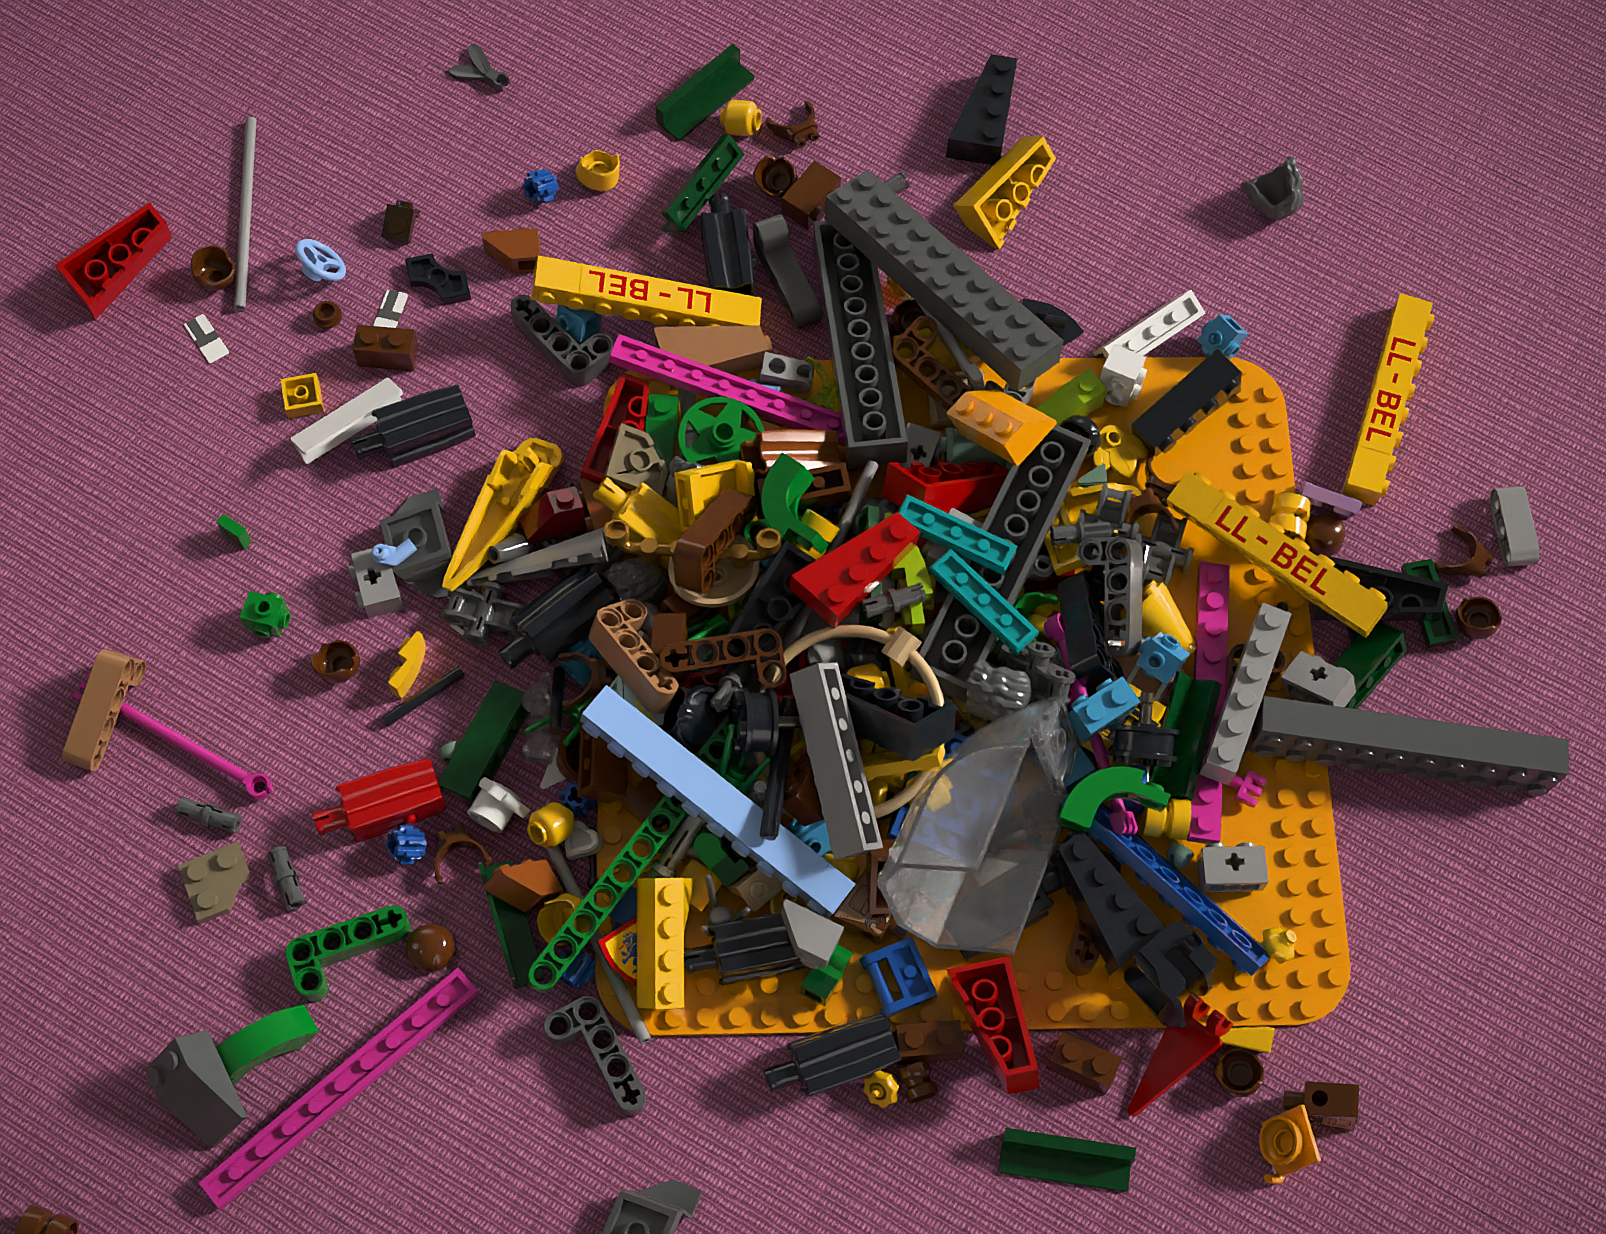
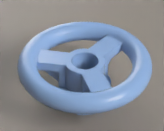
(316, 264)

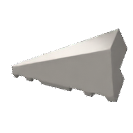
(578, 551)

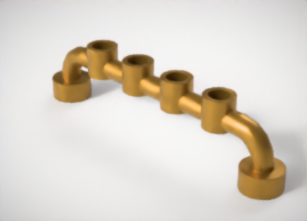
(618, 535)

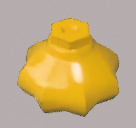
(1279, 944)
(881, 1088)

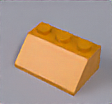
(1000, 423)

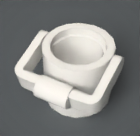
(495, 806)

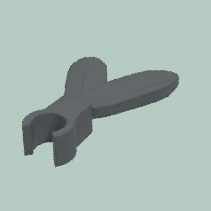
(480, 70)

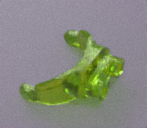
(827, 393)

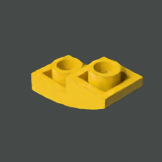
(411, 655)

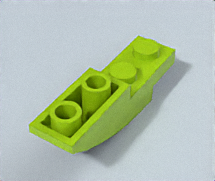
(910, 572)

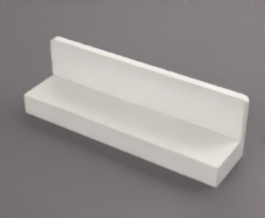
(1157, 325)
(345, 421)

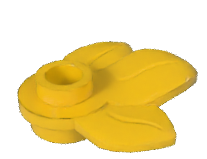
(1119, 455)

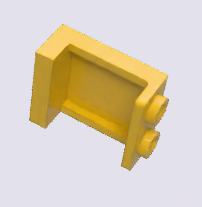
(703, 485)

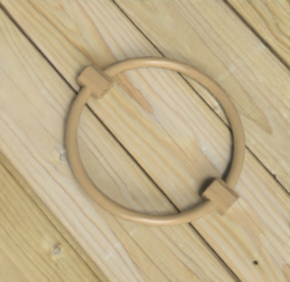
(900, 648)

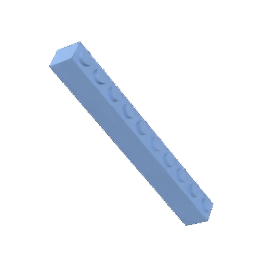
(715, 801)

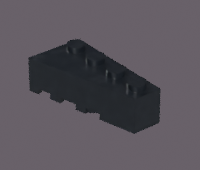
(770, 599)

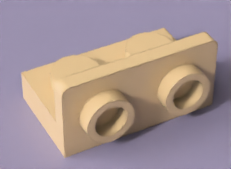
(755, 887)

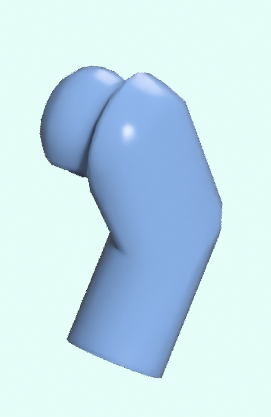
(393, 555)

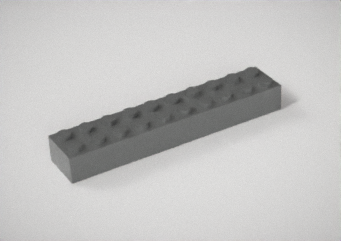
(943, 280)
(859, 351)
(1024, 518)
(1409, 746)

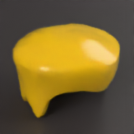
(598, 170)
(555, 915)

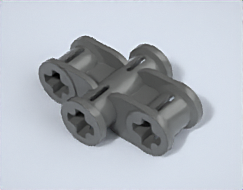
(1112, 513)
(1164, 550)
(482, 613)
(1046, 678)

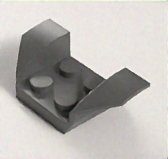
(423, 524)
(652, 1209)

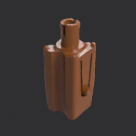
(807, 447)

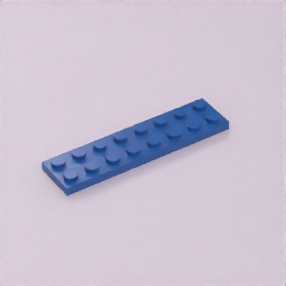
(1180, 893)

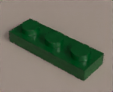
(1434, 632)

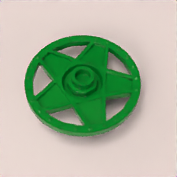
(718, 435)

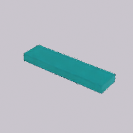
(958, 535)
(983, 601)

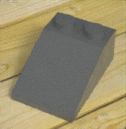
(197, 1087)

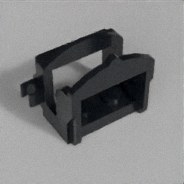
(1167, 966)

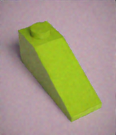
(1077, 396)

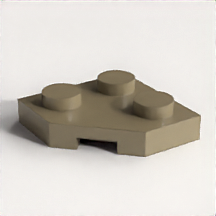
(635, 461)
(214, 881)

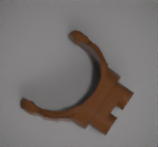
(799, 133)
(1159, 487)
(1146, 504)
(1477, 560)
(599, 676)
(453, 840)

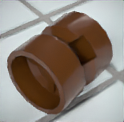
(41, 1221)

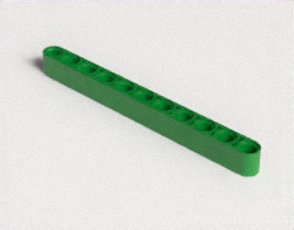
(609, 885)

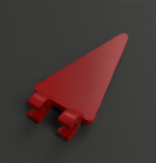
(1180, 1052)

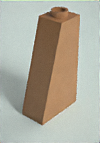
(718, 347)

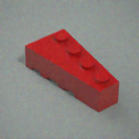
(947, 486)

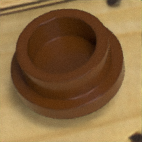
(327, 314)

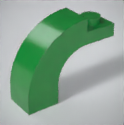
(780, 500)
(1104, 785)
(266, 1038)

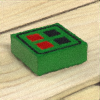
(233, 531)

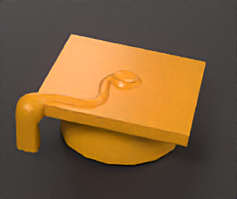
(1288, 1143)

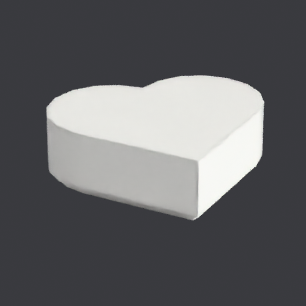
(582, 842)

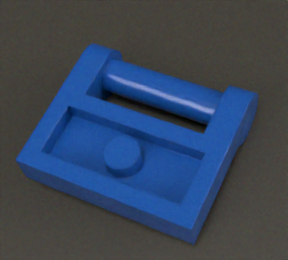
(908, 974)

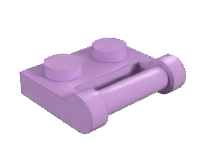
(1342, 504)

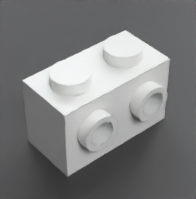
(1123, 375)

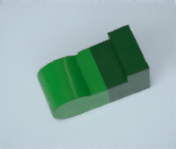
(719, 857)
(822, 983)

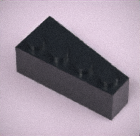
(983, 121)
(1188, 403)
(1407, 595)
(896, 721)
(1104, 901)

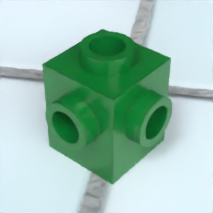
(265, 614)

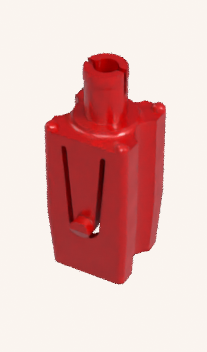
(384, 801)

